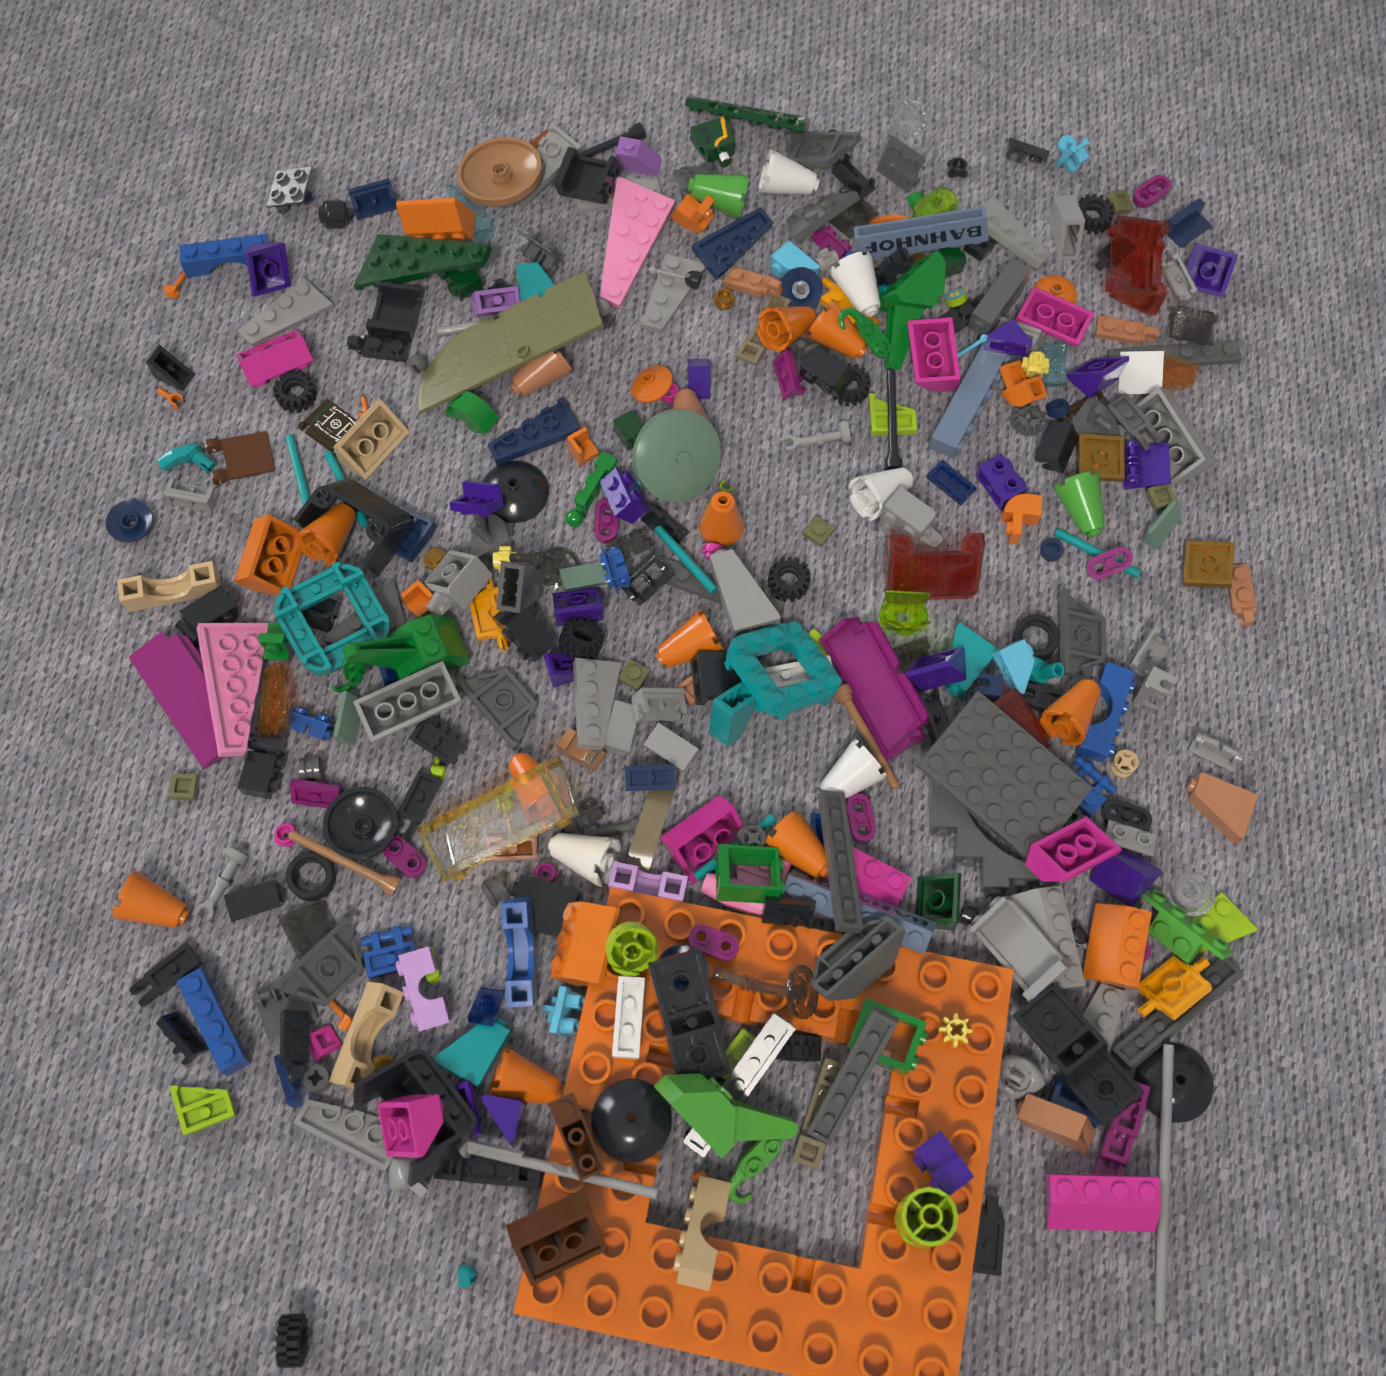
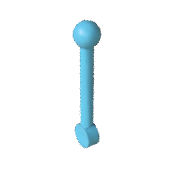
(982, 340)

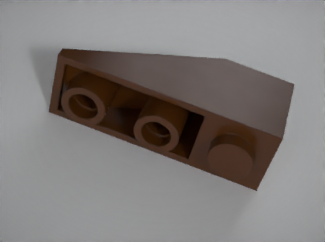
(576, 1136)

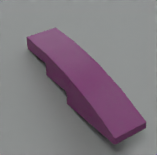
(1119, 1138)

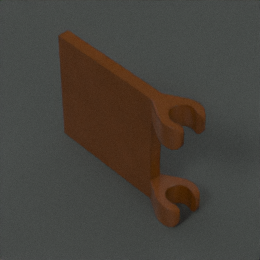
(243, 456)

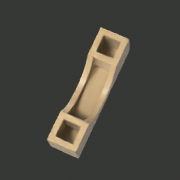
(144, 593)
(375, 1009)
(698, 1258)

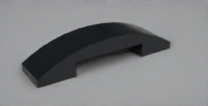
(489, 1172)

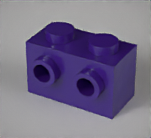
(1000, 480)
(623, 495)

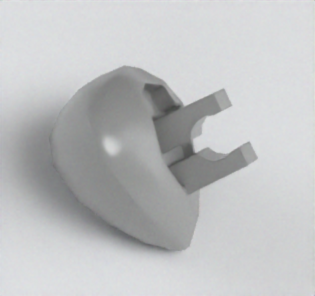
(1020, 1076)
(399, 1176)

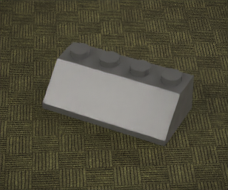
(1186, 448)
(407, 702)
(1050, 913)

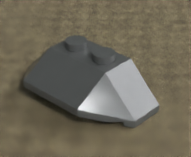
(857, 960)

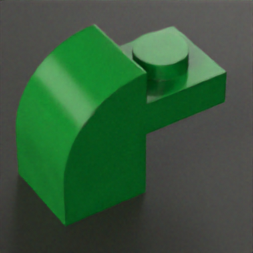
(473, 412)
(275, 644)

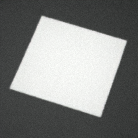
(1142, 373)

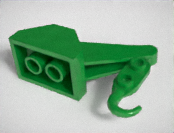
(903, 302)
(407, 650)

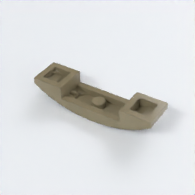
(752, 349)
(649, 829)
(809, 1149)

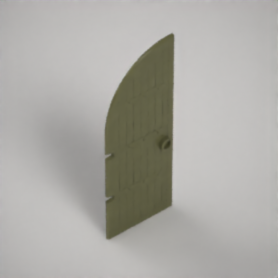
(510, 341)

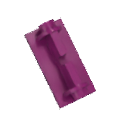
(827, 238)

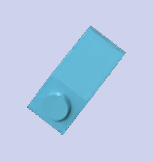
(791, 257)
(1016, 664)

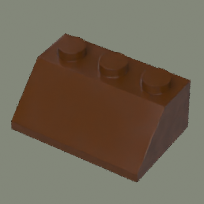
(556, 1237)

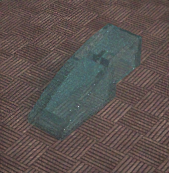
(482, 228)

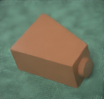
(1222, 804)
(1056, 1123)

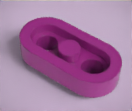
(1150, 192)
(605, 522)
(1109, 563)
(861, 818)
(404, 856)
(713, 942)

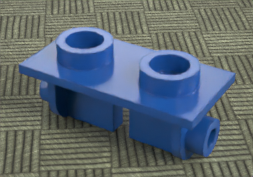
(616, 575)
(319, 724)

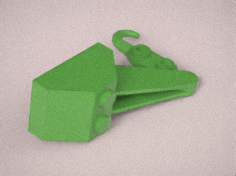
(724, 1120)

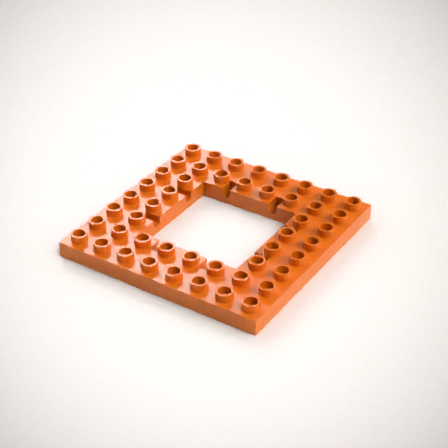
(763, 1305)

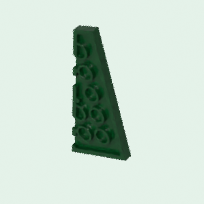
(754, 115)
(414, 258)

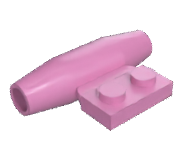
(745, 876)

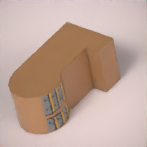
(568, 747)

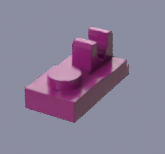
(787, 375)
(313, 793)

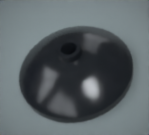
(524, 499)
(350, 812)
(1188, 1099)
(631, 1140)

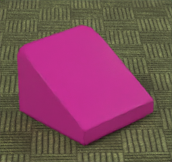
(323, 1042)

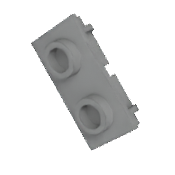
(1216, 751)
(1131, 838)

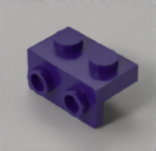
(478, 499)

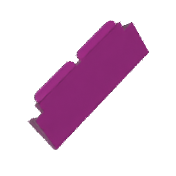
(178, 683)
(879, 688)

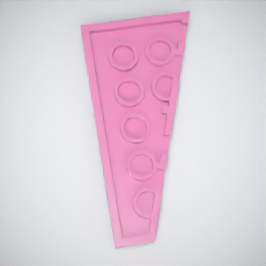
(633, 230)
(232, 678)

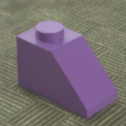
(637, 157)
(493, 301)

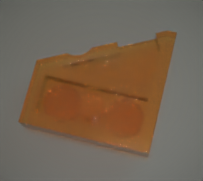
(1178, 373)

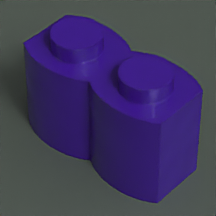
(942, 1164)

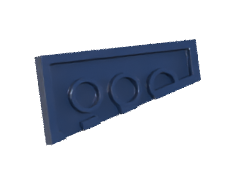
(731, 242)
(544, 430)

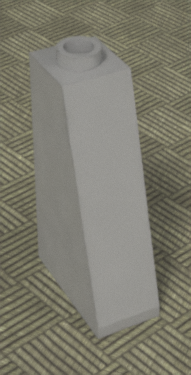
(740, 595)

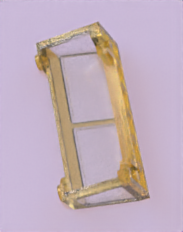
(500, 819)

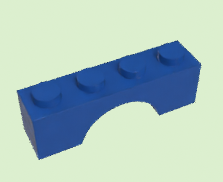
(202, 257)
(1114, 684)
(519, 933)
(212, 1022)

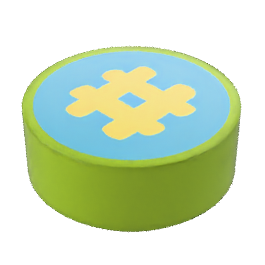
(955, 297)

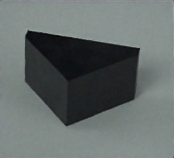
(169, 369)

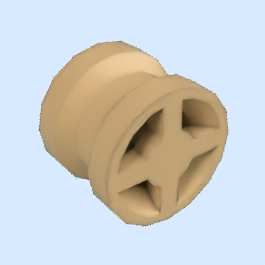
(1127, 759)

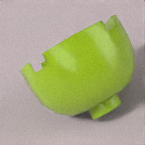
(631, 948)

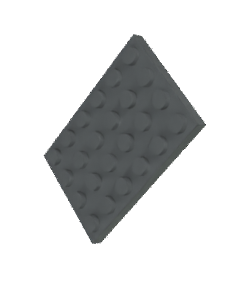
(1003, 775)

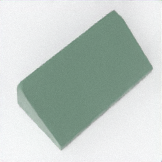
(1163, 526)
(582, 576)
(347, 720)

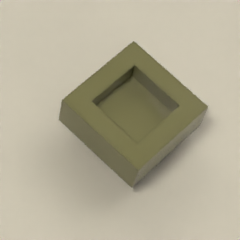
(1121, 202)
(1160, 496)
(818, 531)
(634, 675)
(183, 787)

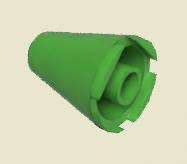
(725, 189)
(1083, 502)

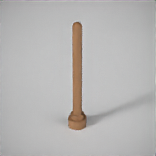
(845, 697)
(387, 882)

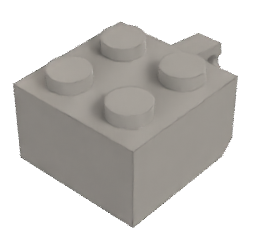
(910, 517)
(455, 582)

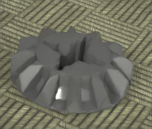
(1019, 421)

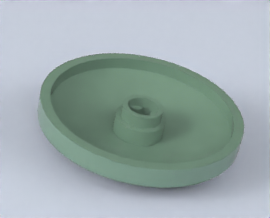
(676, 455)

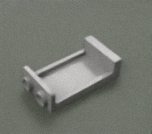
(1020, 946)

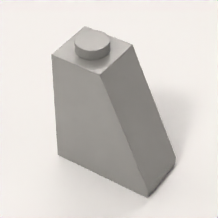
(1067, 226)

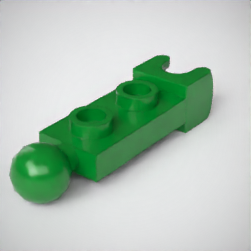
(603, 466)

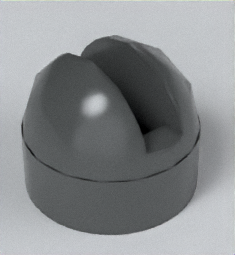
(417, 363)

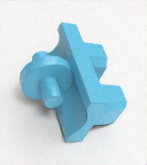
(1073, 154)
(561, 1011)

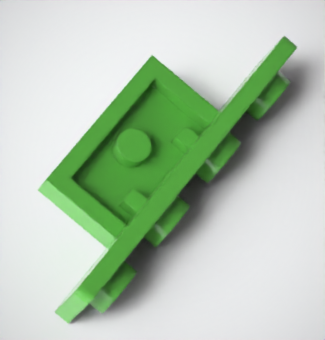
(1180, 932)

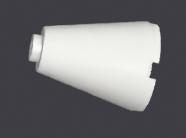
(786, 176)
(858, 282)
(875, 489)
(853, 771)
(586, 855)

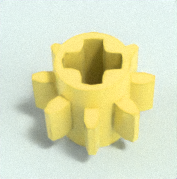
(1035, 364)
(502, 555)
(962, 1032)

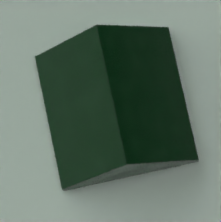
(939, 899)

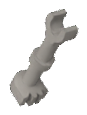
(819, 438)
(222, 882)

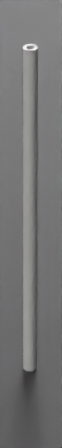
(1164, 1175)

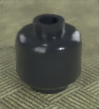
(334, 214)

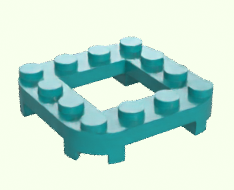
(315, 590)
(769, 698)

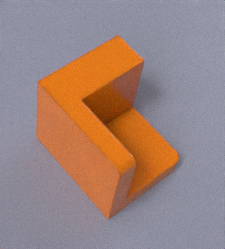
(581, 446)
(416, 599)

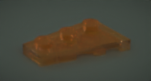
(274, 702)

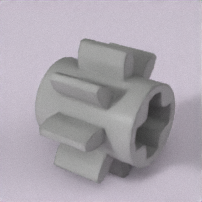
(826, 260)

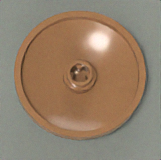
(499, 171)

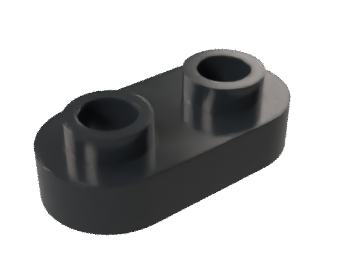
(1126, 813)

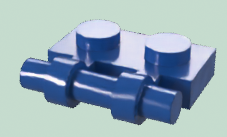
(1094, 798)
(383, 960)

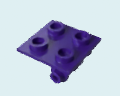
(1146, 467)

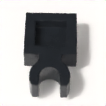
(981, 250)

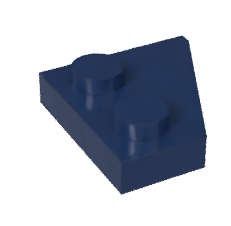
(418, 537)

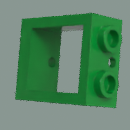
(751, 856)
(918, 1038)

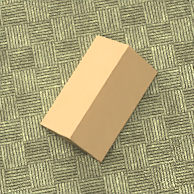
(370, 440)

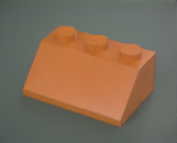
(437, 219)
(269, 556)
(581, 944)
(1116, 945)

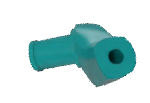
(186, 454)
(1043, 672)

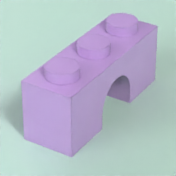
(632, 879)
(426, 1011)

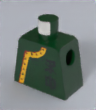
(714, 140)

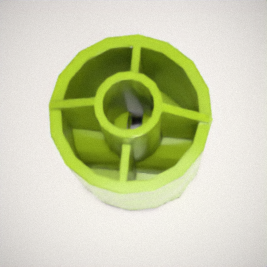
(935, 1208)

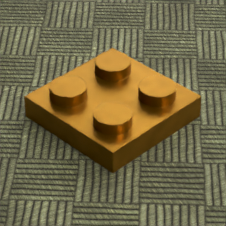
(1101, 454)
(1209, 564)

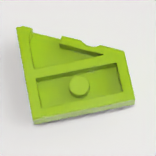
(879, 418)
(201, 1107)

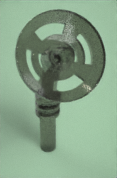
(552, 562)
(792, 990)

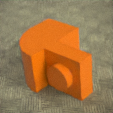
(693, 214)
(1019, 389)
(1019, 511)

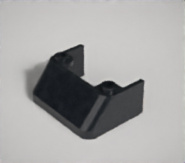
(387, 526)
(416, 1075)

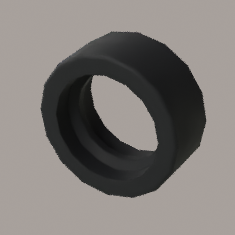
(1044, 623)
(297, 863)

